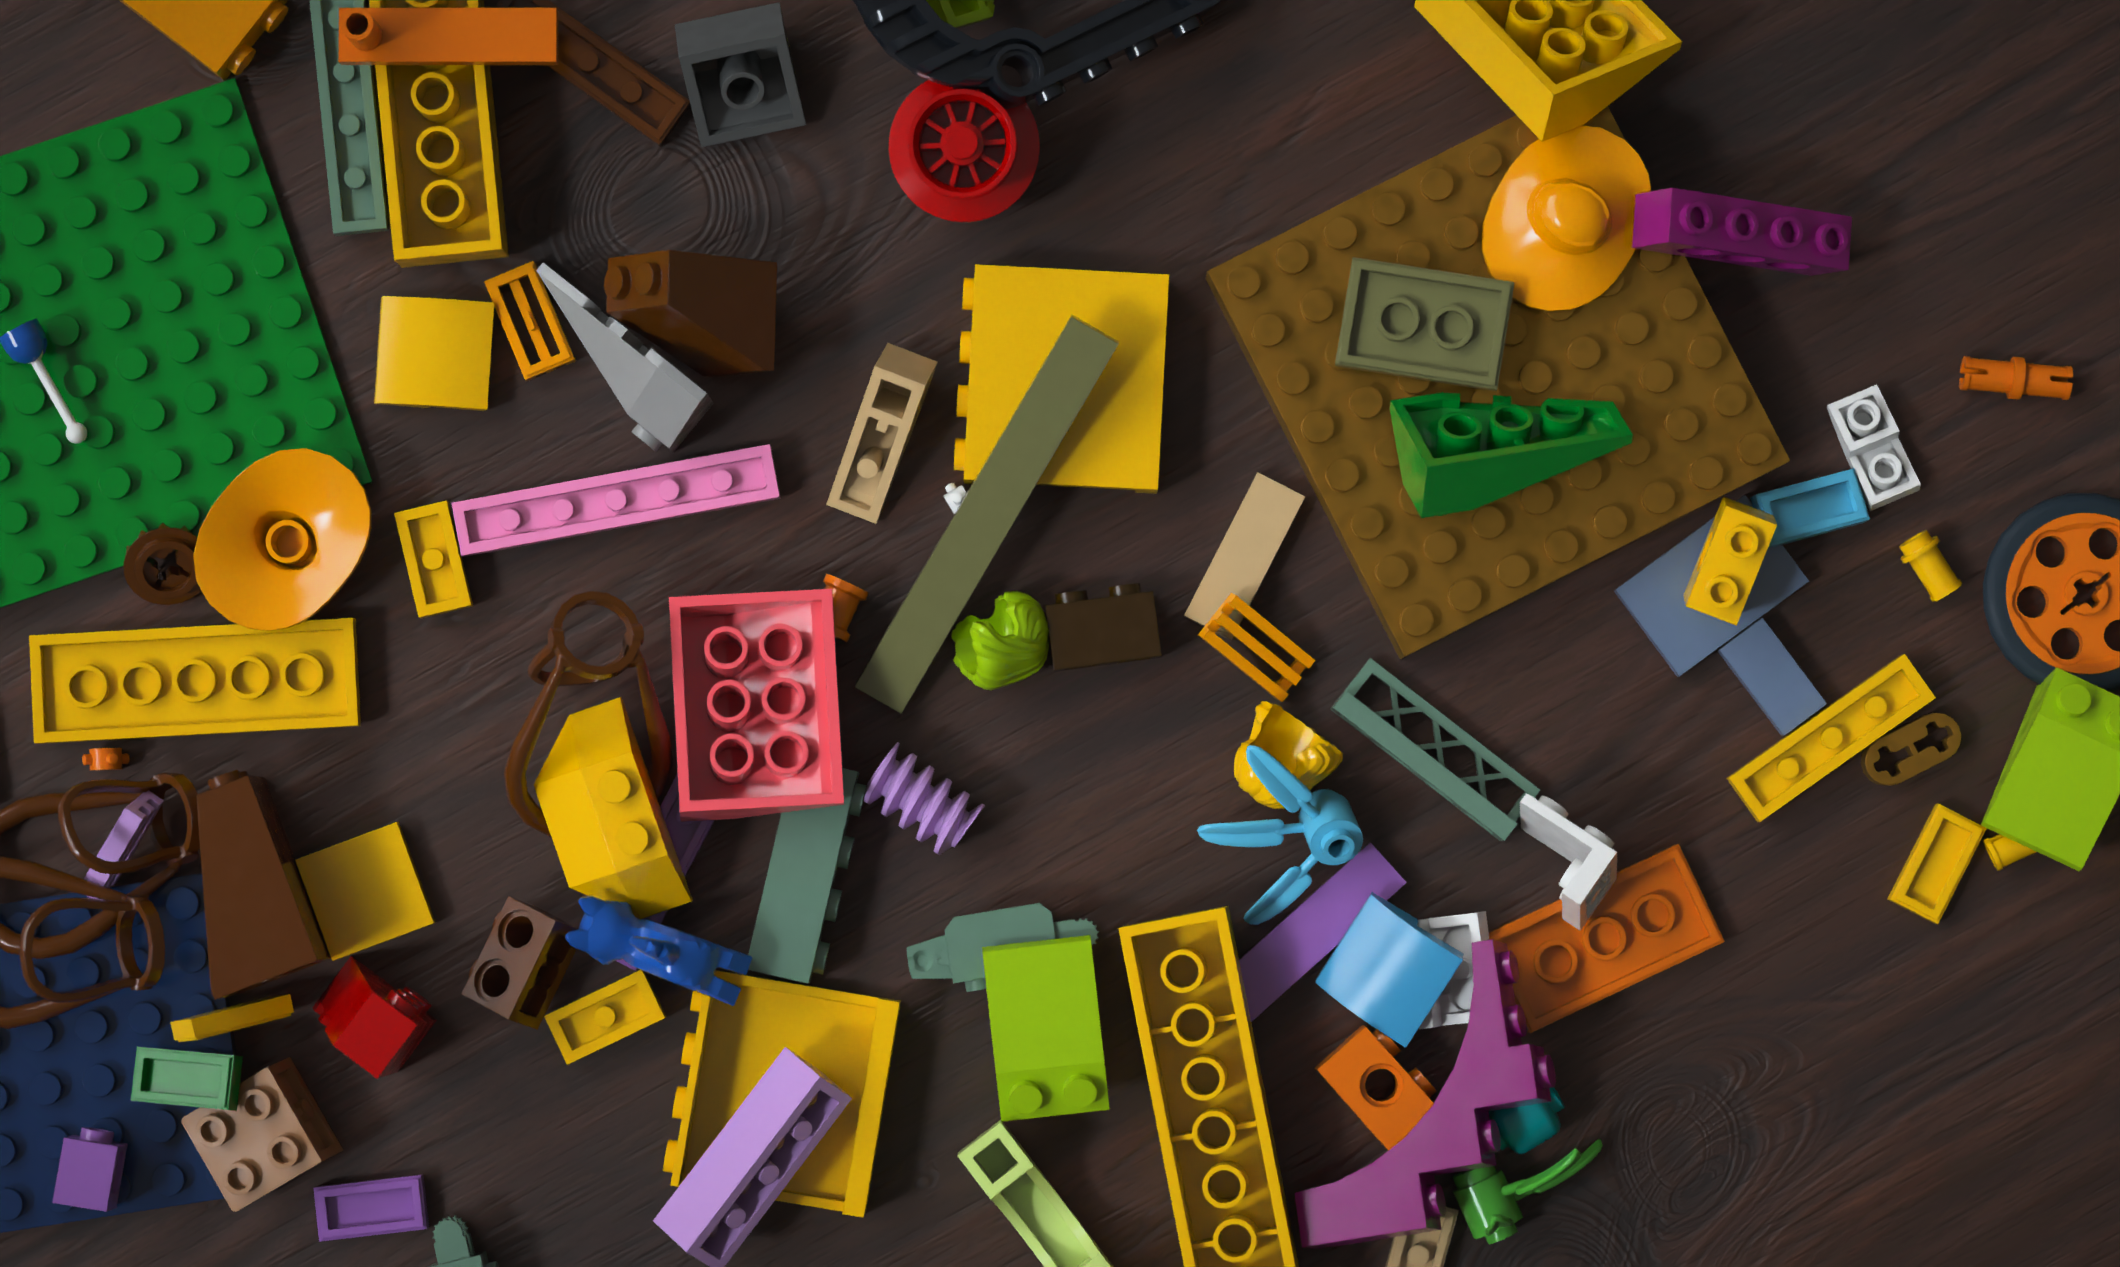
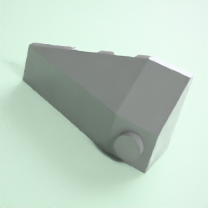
(645, 383)

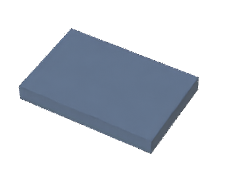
(1685, 634)

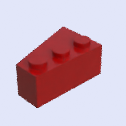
(373, 1019)

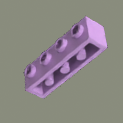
(752, 1159)

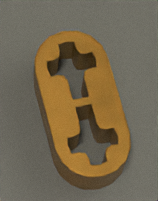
(1917, 760)

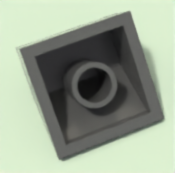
(739, 74)

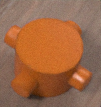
(105, 759)

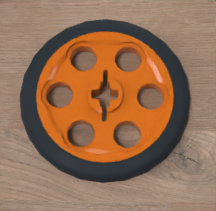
(2015, 566)

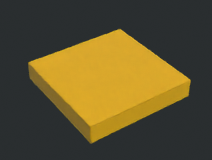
(365, 891)

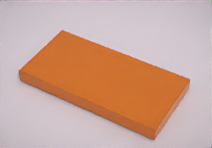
(1640, 928)

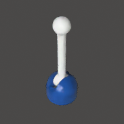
(27, 345)

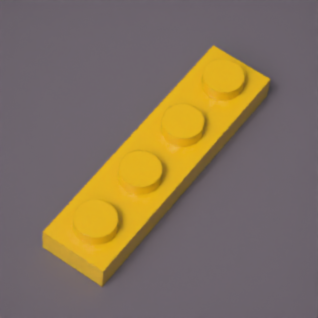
(1831, 738)

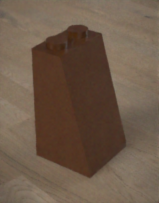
(252, 889)

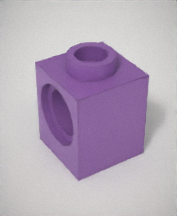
(90, 1170)

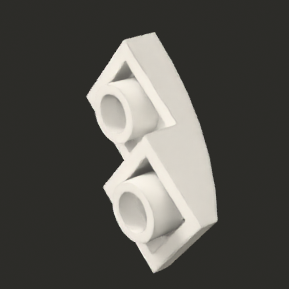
(1873, 447)

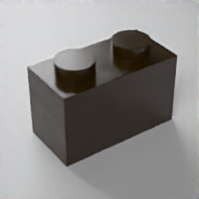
(1103, 629)

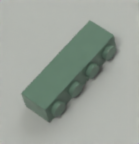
(801, 889)

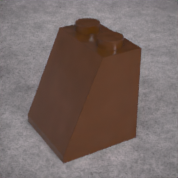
(698, 307)

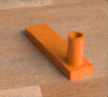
(448, 36)

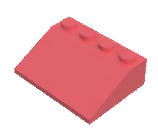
(755, 703)

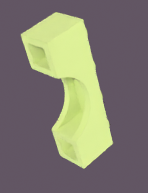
(1029, 1200)

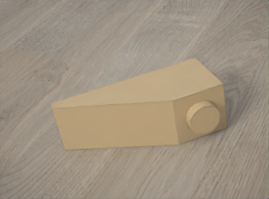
(881, 432)

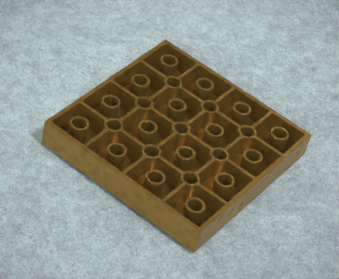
(1638, 344)

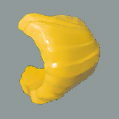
(1292, 744)

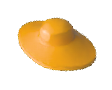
(1564, 218)
(282, 539)

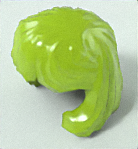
(1004, 646)

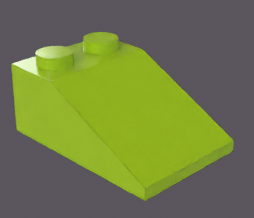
(2060, 771)
(1045, 1028)

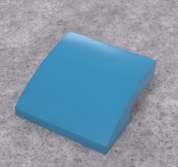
(1389, 969)

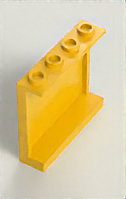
(1012, 332)
(735, 1045)

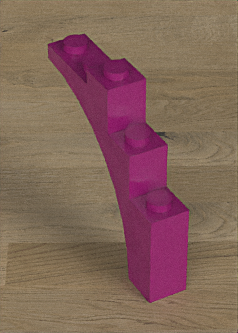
(1455, 1135)

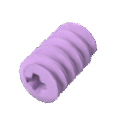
(921, 801)

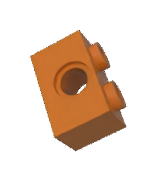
(1347, 1072)

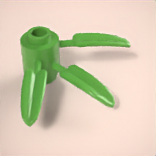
(1491, 1202)

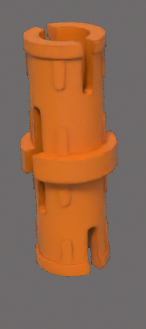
(2016, 378)

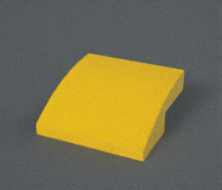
(434, 353)

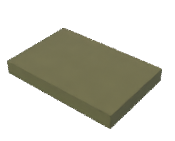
(1424, 324)

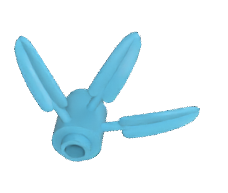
(1323, 819)

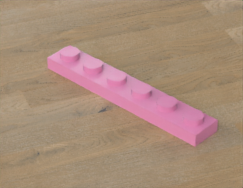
(616, 500)

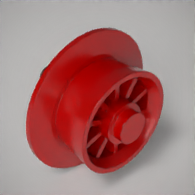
(962, 152)

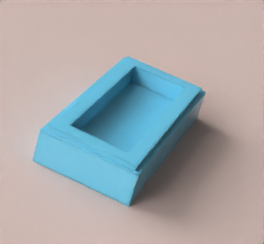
(1814, 507)

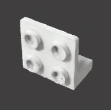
(1589, 850)

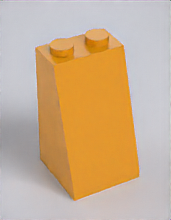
(213, 30)

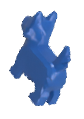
(614, 933)

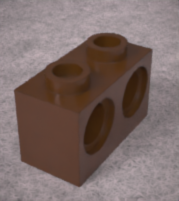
(529, 966)

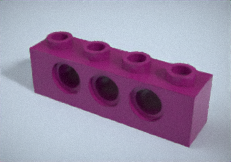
(1741, 231)

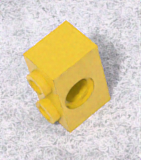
(1729, 560)

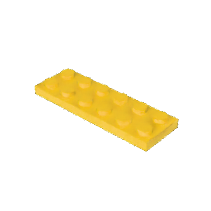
(194, 681)

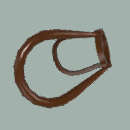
(584, 674)
(97, 795)
(61, 1002)

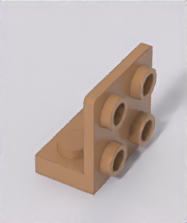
(267, 1139)

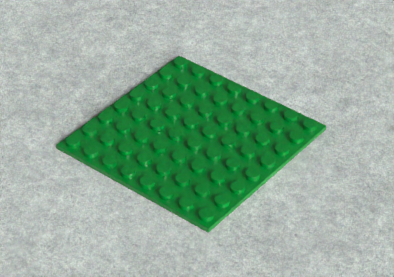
(165, 330)

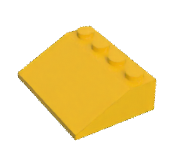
(1554, 57)

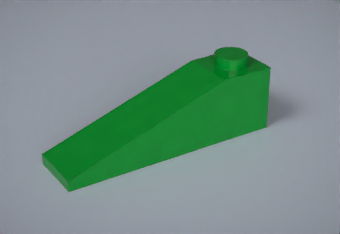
(1476, 453)

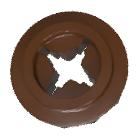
(141, 568)

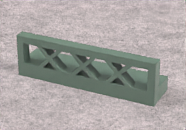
(1422, 764)

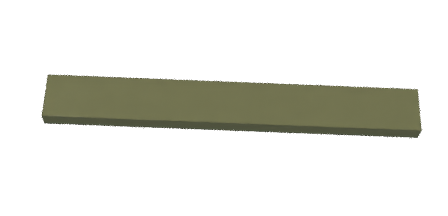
(986, 513)

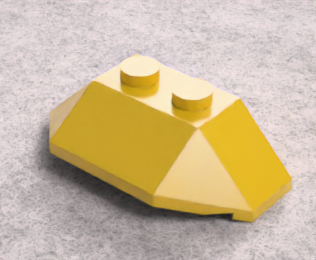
(608, 814)

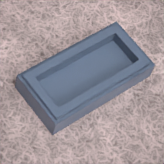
(1772, 677)

